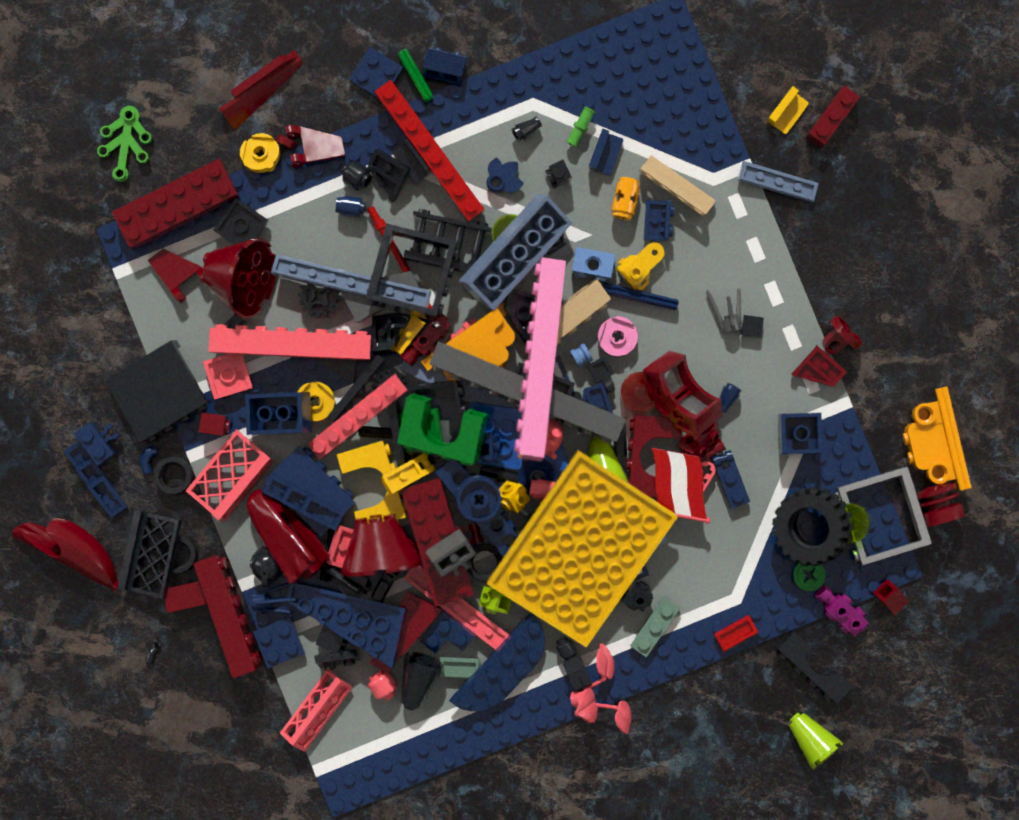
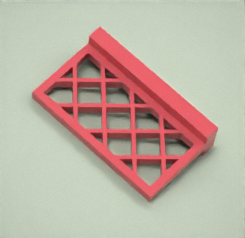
(239, 489)

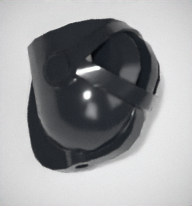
(265, 567)

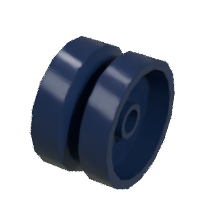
(482, 509)

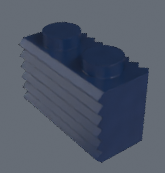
(444, 65)

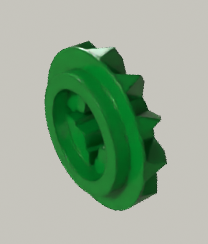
(810, 584)

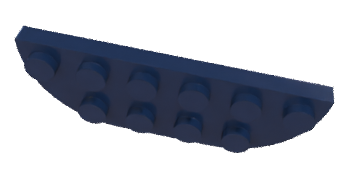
(503, 668)

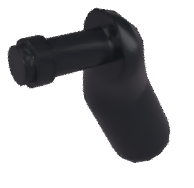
(557, 246)
(152, 651)

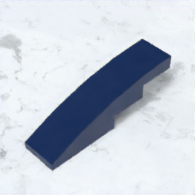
(96, 479)
(302, 502)

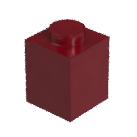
(214, 424)
(890, 597)

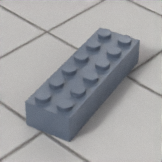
(515, 251)

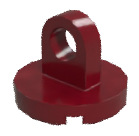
(841, 334)

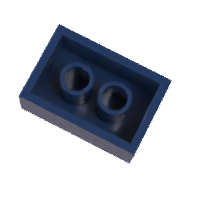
(278, 413)

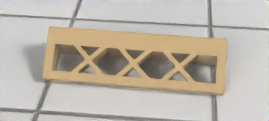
(677, 186)

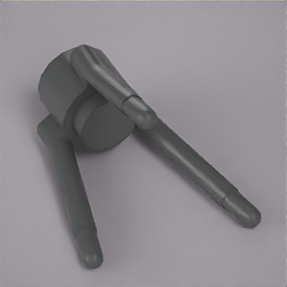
(732, 321)

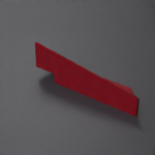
(259, 87)

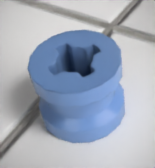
(581, 355)

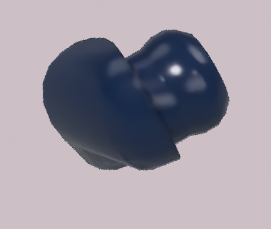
(145, 458)

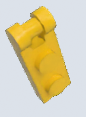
(407, 474)

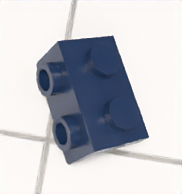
(658, 220)

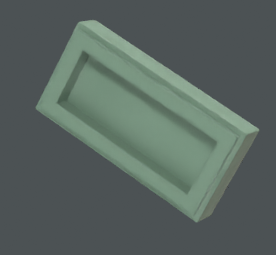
(459, 667)

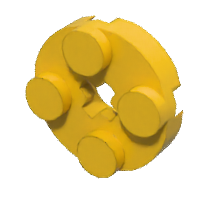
(254, 145)
(326, 401)

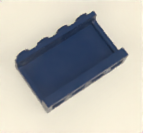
(312, 478)

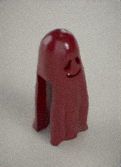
(286, 537)

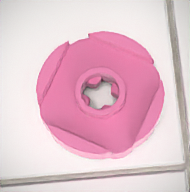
(623, 346)

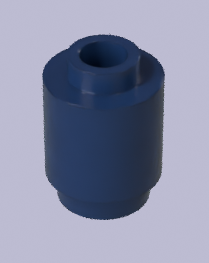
(350, 206)

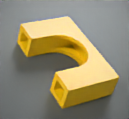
(377, 457)

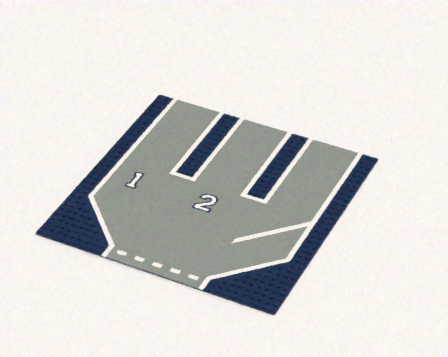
(663, 98)

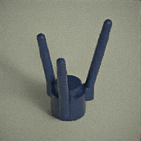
(263, 601)

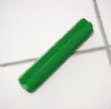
(415, 75)

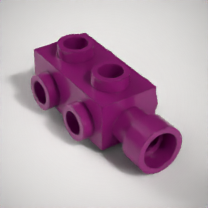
(847, 614)

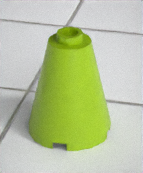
(605, 456)
(813, 739)

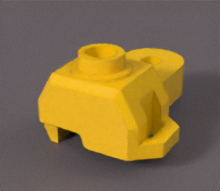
(638, 267)

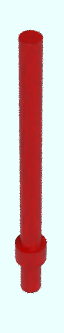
(380, 225)

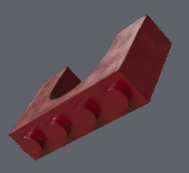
(645, 429)

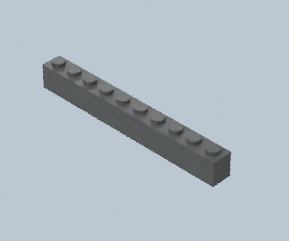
(507, 383)

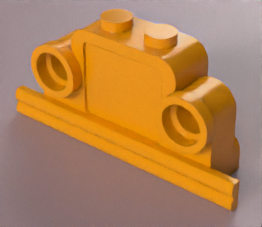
(484, 340)
(936, 443)

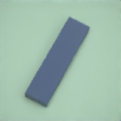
(778, 181)

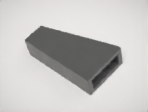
(363, 311)

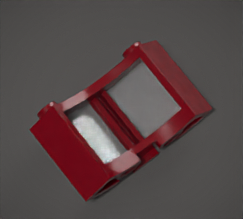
(680, 395)

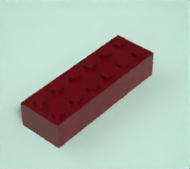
(175, 204)
(431, 524)
(227, 615)

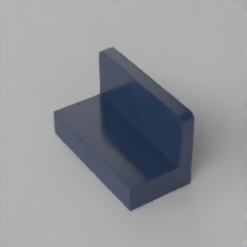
(605, 153)

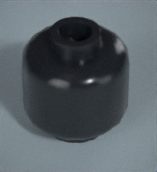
(356, 176)

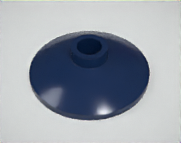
(531, 467)

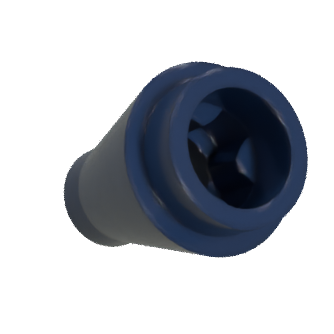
(729, 395)

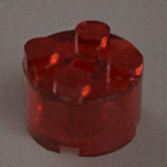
(628, 395)

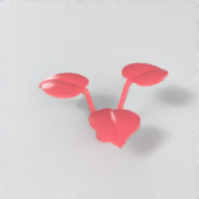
(585, 698)

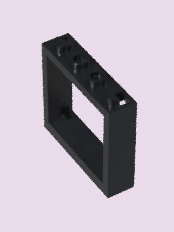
(404, 307)

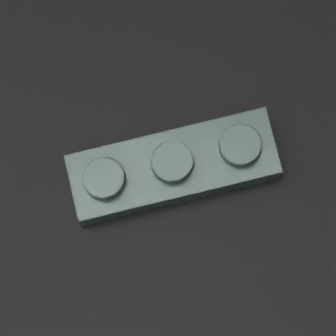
(655, 626)

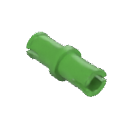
(580, 126)

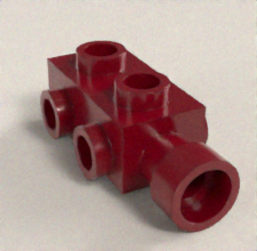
(431, 336)
(699, 445)

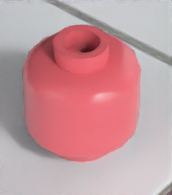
(382, 685)

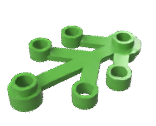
(125, 140)

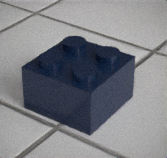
(800, 433)

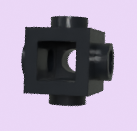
(638, 596)

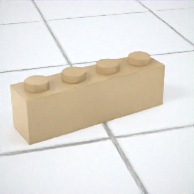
(580, 307)

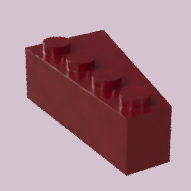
(417, 619)

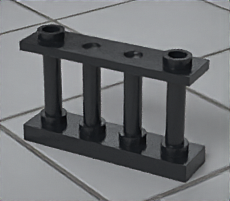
(434, 257)

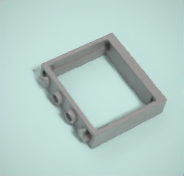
(914, 508)

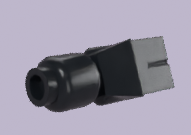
(573, 664)

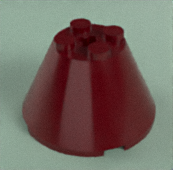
(241, 275)
(379, 546)

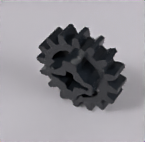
(312, 303)

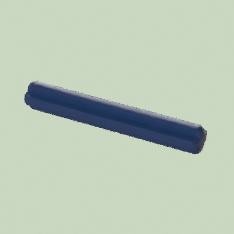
(641, 296)

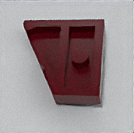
(819, 368)

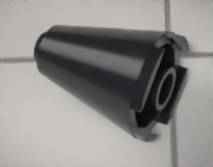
(418, 678)

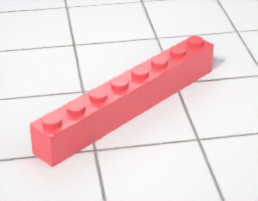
(290, 343)

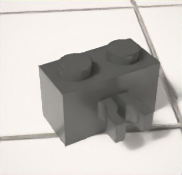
(451, 553)

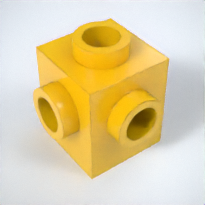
(513, 496)

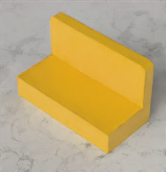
(788, 111)
(410, 333)

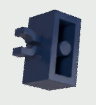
(96, 443)

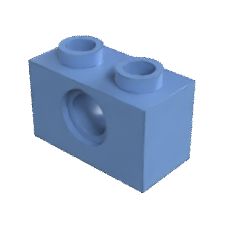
(604, 260)

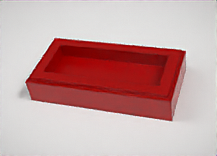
(736, 633)

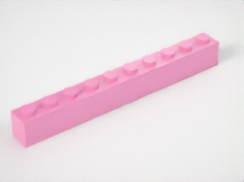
(541, 359)

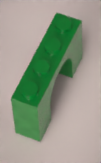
(416, 434)

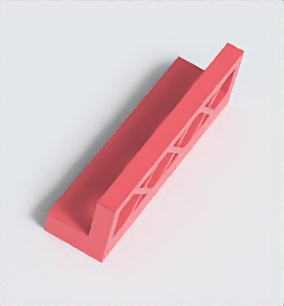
(317, 713)

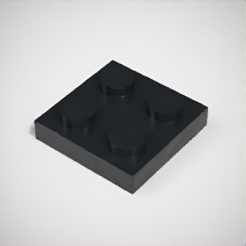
(240, 223)

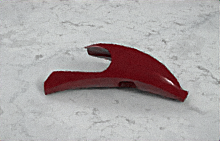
(72, 547)

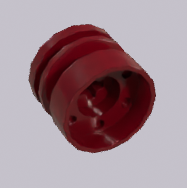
(940, 505)

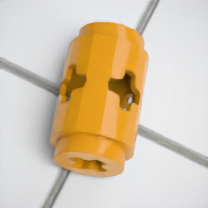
(626, 189)

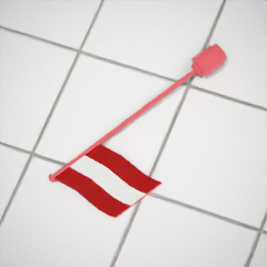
(676, 484)

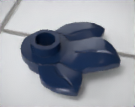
(505, 174)

